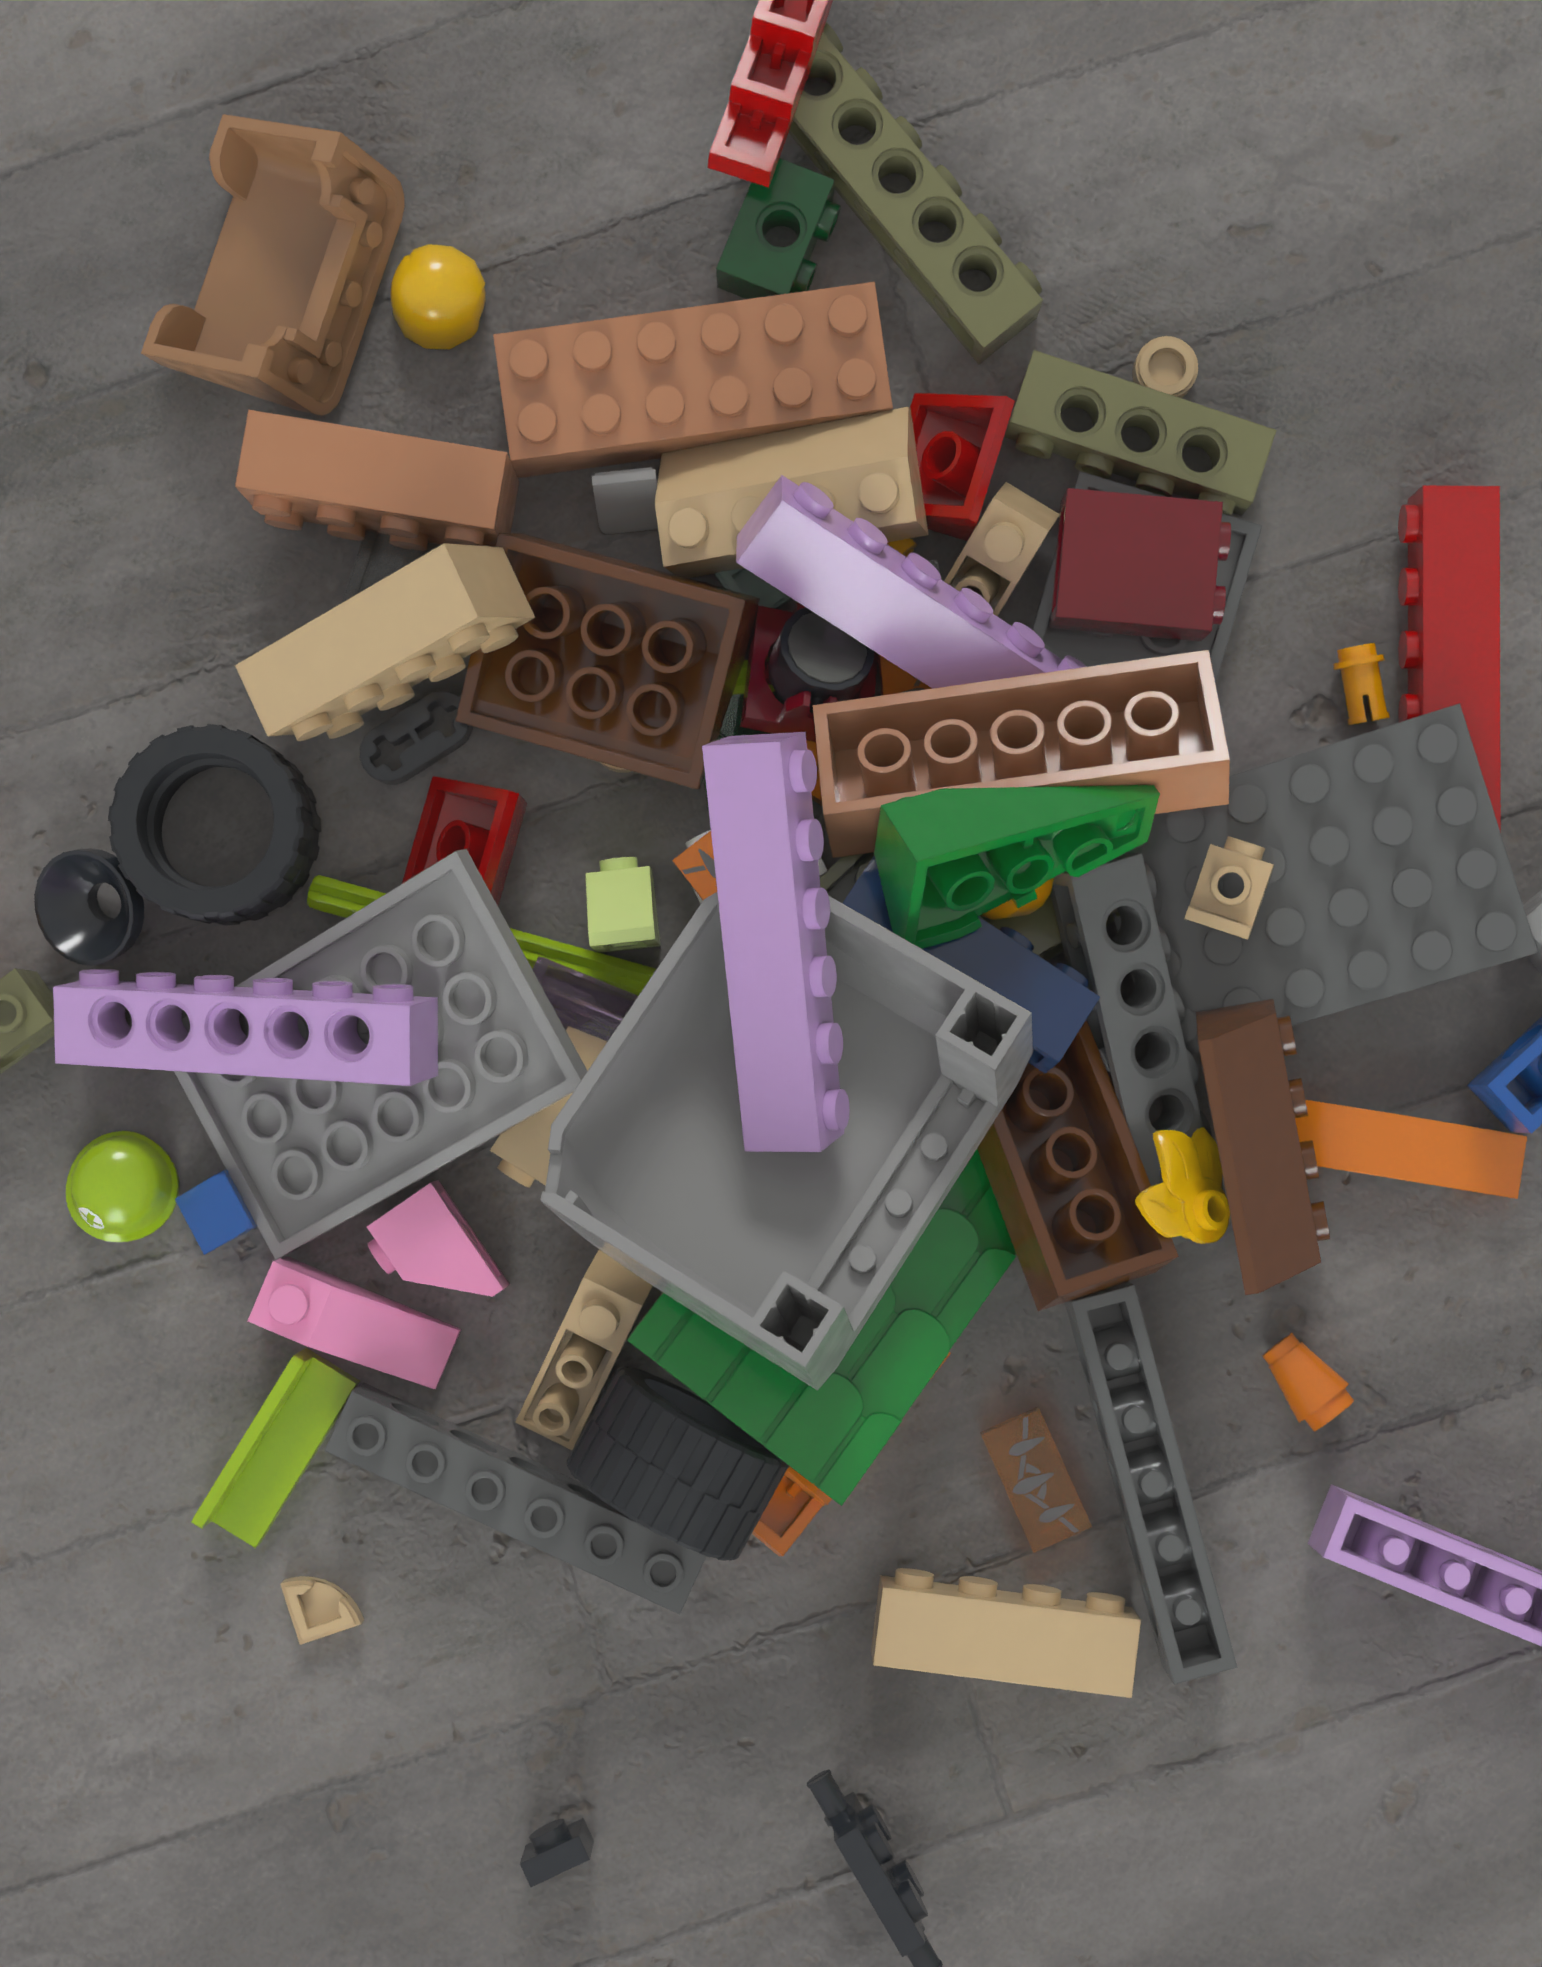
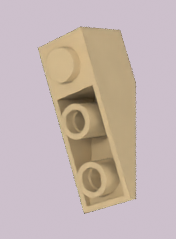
(1002, 546)
(584, 1351)

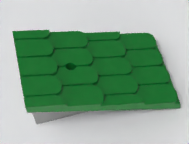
(846, 1423)

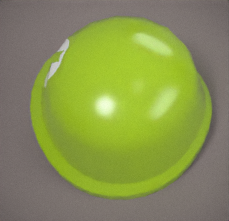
(122, 1187)

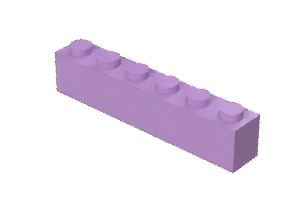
(882, 596)
(776, 941)

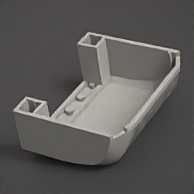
(783, 1242)

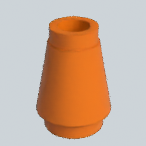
(1307, 1382)

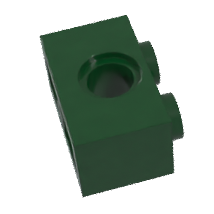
(793, 200)

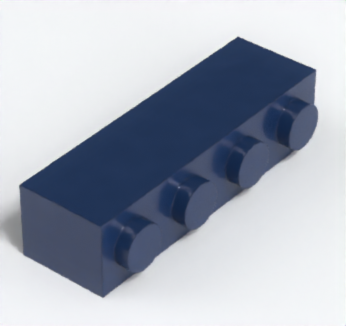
(1007, 965)

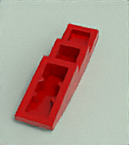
(768, 88)

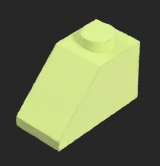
(621, 906)

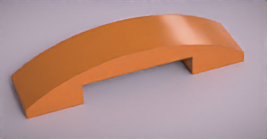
(1414, 1149)

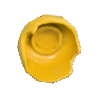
(438, 296)

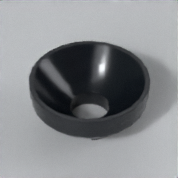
(70, 909)

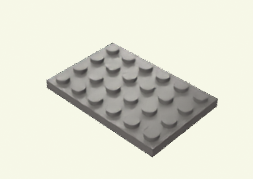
(331, 1149)

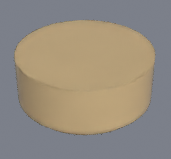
(1166, 366)

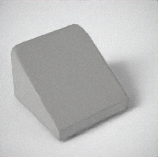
(626, 500)

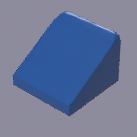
(215, 1212)

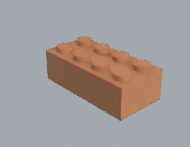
(374, 481)

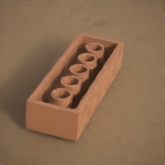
(689, 377)
(1069, 727)

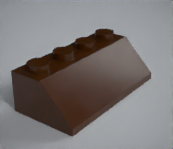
(1260, 1143)

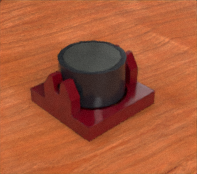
(806, 667)

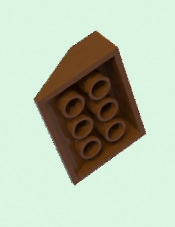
(613, 663)

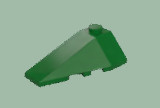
(975, 848)

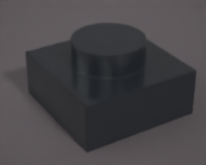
(555, 1850)

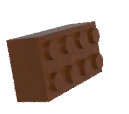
(1071, 1181)

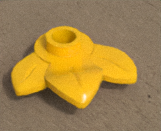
(1191, 1192)

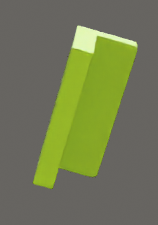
(277, 1447)

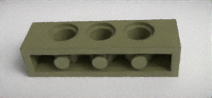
(1233, 444)

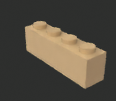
(1005, 1634)

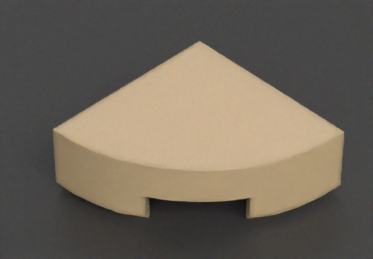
(319, 1607)

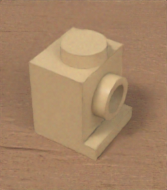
(1222, 913)

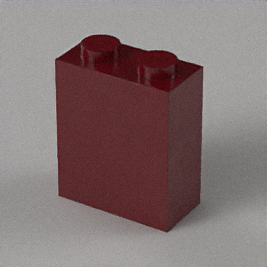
(1139, 565)

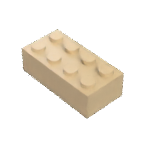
(386, 642)

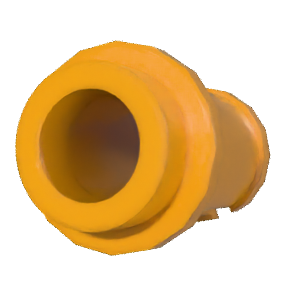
(1362, 678)

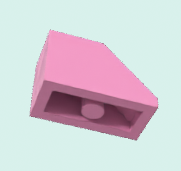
(434, 1245)

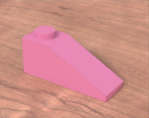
(352, 1323)

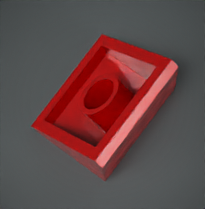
(957, 455)
(469, 818)

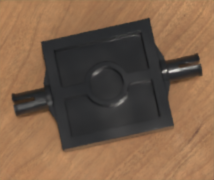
(889, 1887)

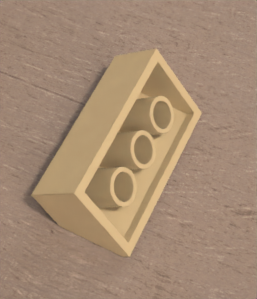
(714, 489)

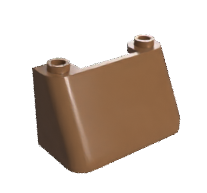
(289, 267)

